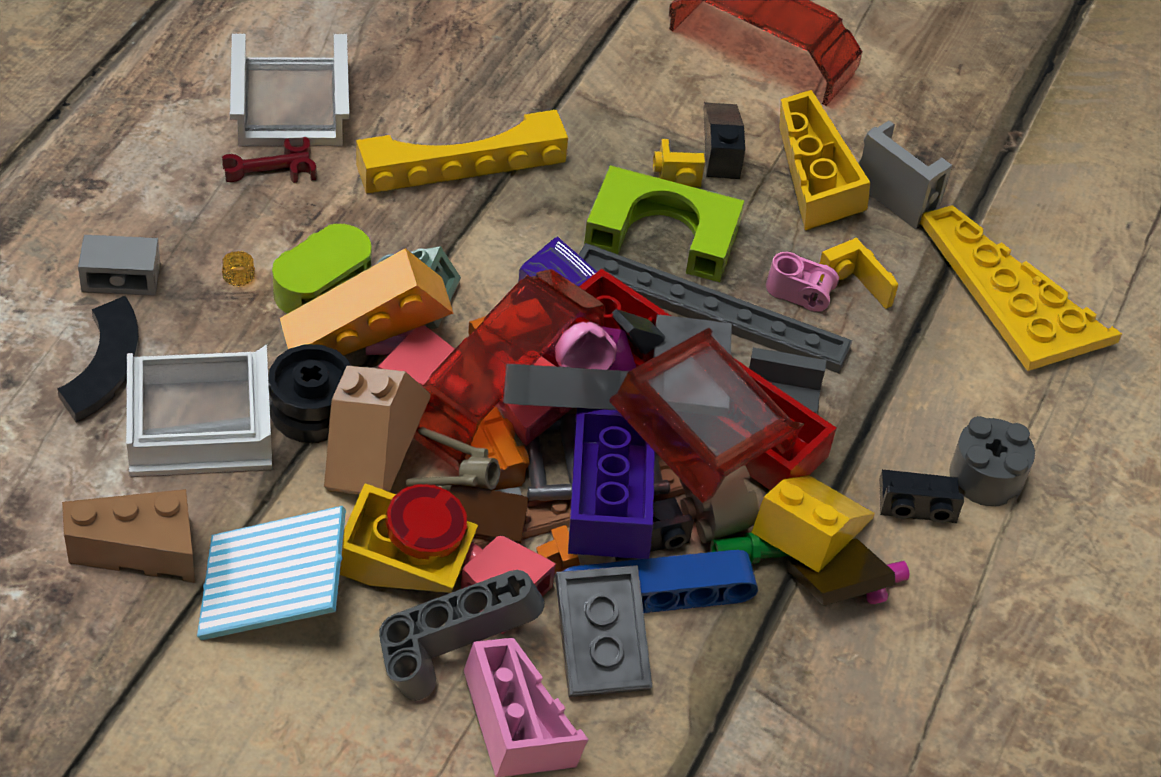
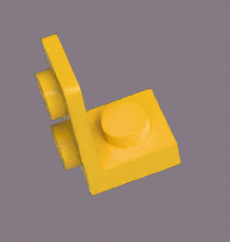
(857, 259)

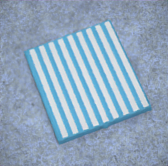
(272, 573)

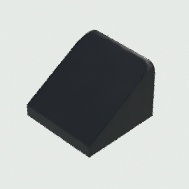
(639, 331)

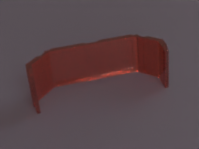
(798, 23)
(512, 333)

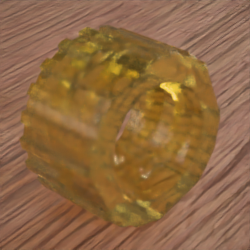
(235, 260)

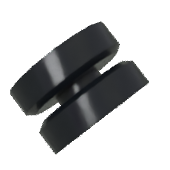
(303, 389)

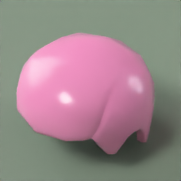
(585, 347)

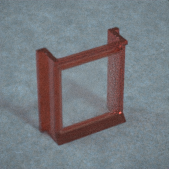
(702, 413)

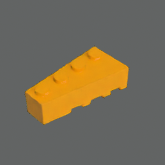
(370, 306)

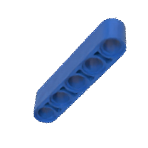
(691, 579)

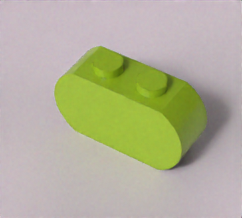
(319, 265)

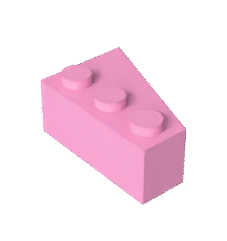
(516, 713)

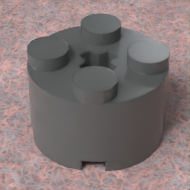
(992, 460)

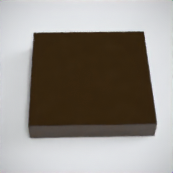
(846, 576)

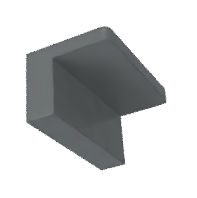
(792, 373)

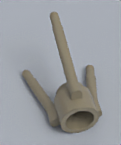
(475, 472)

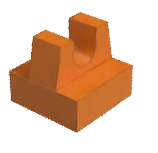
(558, 550)

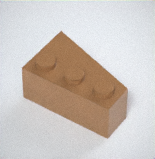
(131, 532)

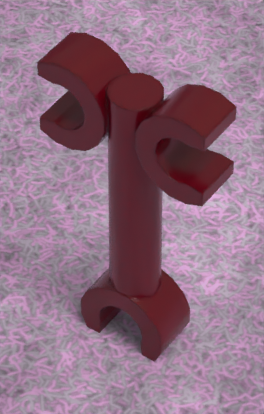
(294, 158)

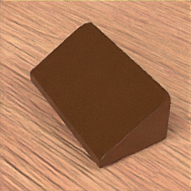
(493, 511)

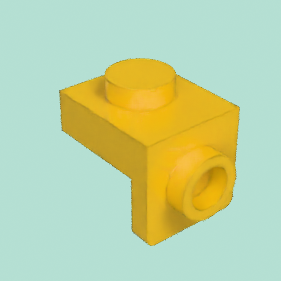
(679, 166)

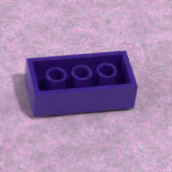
(610, 487)

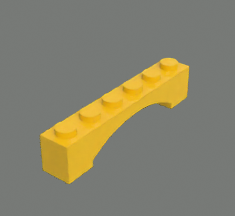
(396, 164)

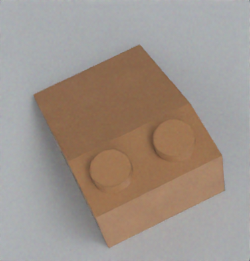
(371, 427)

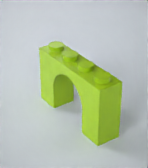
(633, 195)

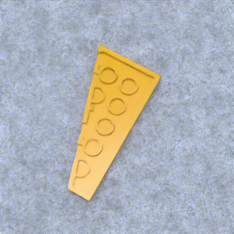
(1016, 296)

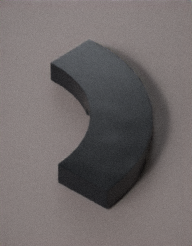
(109, 366)

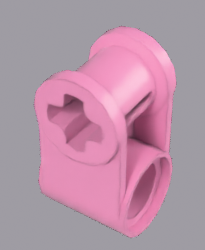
(797, 281)

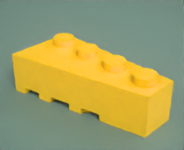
(821, 165)

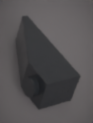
(723, 140)

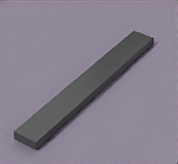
(708, 304)

